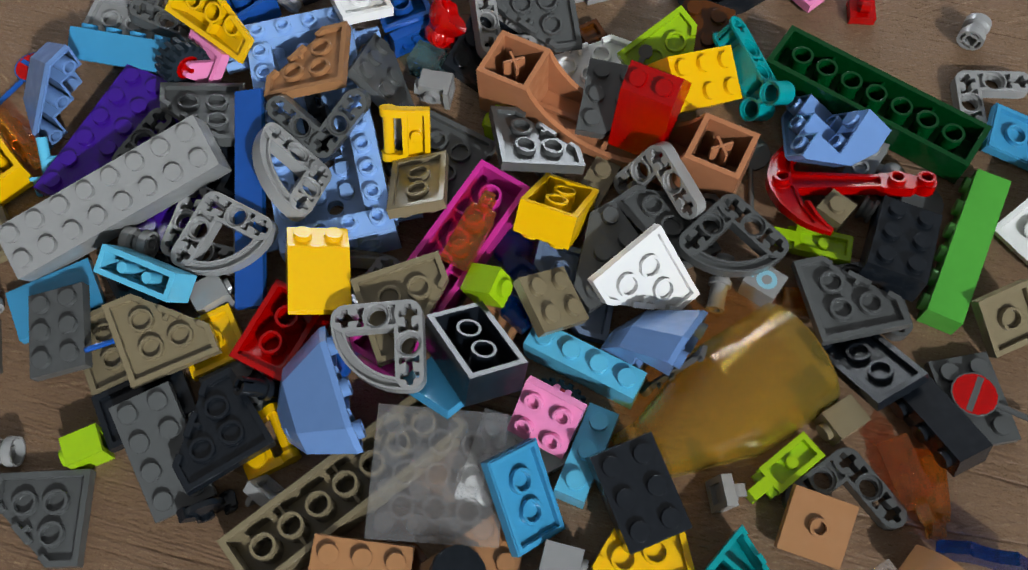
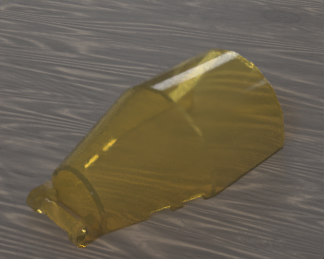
(746, 396)

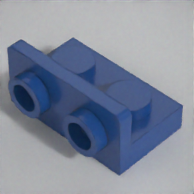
(405, 38)

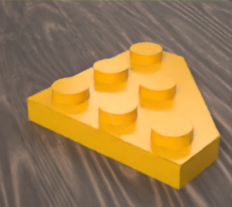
(665, 555)

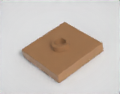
(816, 526)

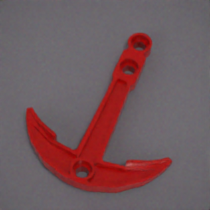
(787, 186)

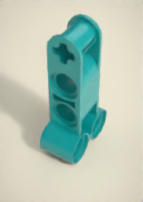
(754, 74)

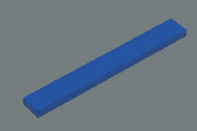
(249, 120)

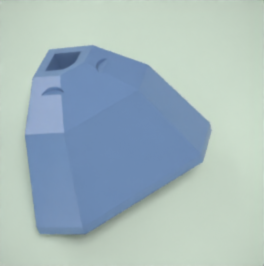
(49, 89)
(830, 139)
(657, 338)
(316, 401)

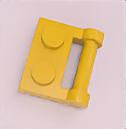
(415, 131)
(267, 462)

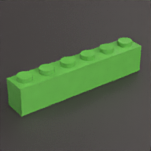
(963, 251)

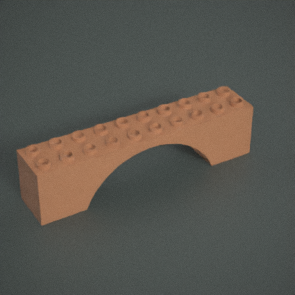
(532, 79)

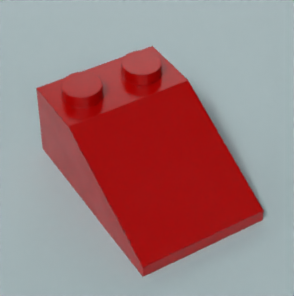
(646, 108)
(274, 335)

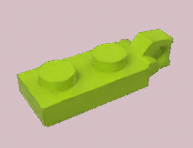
(811, 244)
(785, 468)

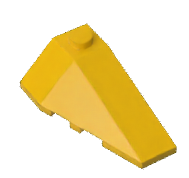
(215, 23)

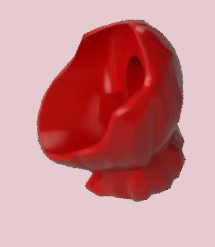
(444, 24)

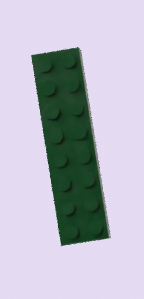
(920, 124)

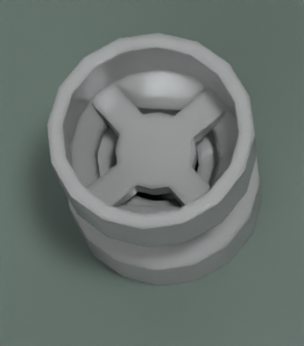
(974, 31)
(143, 242)
(12, 451)

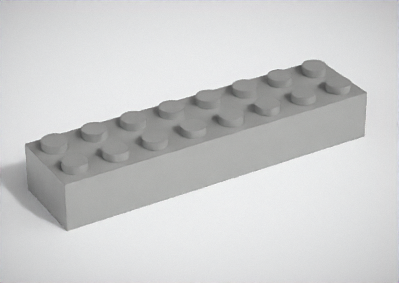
(113, 198)

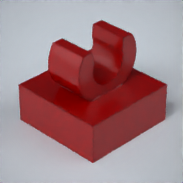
(861, 12)

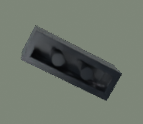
(942, 428)

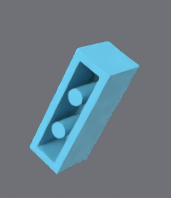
(145, 273)
(592, 437)

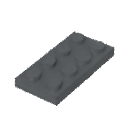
(152, 435)

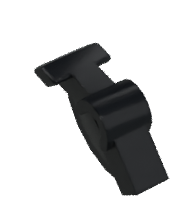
(206, 509)

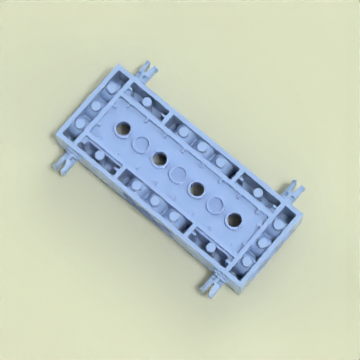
(358, 173)

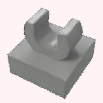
(261, 490)
(724, 493)

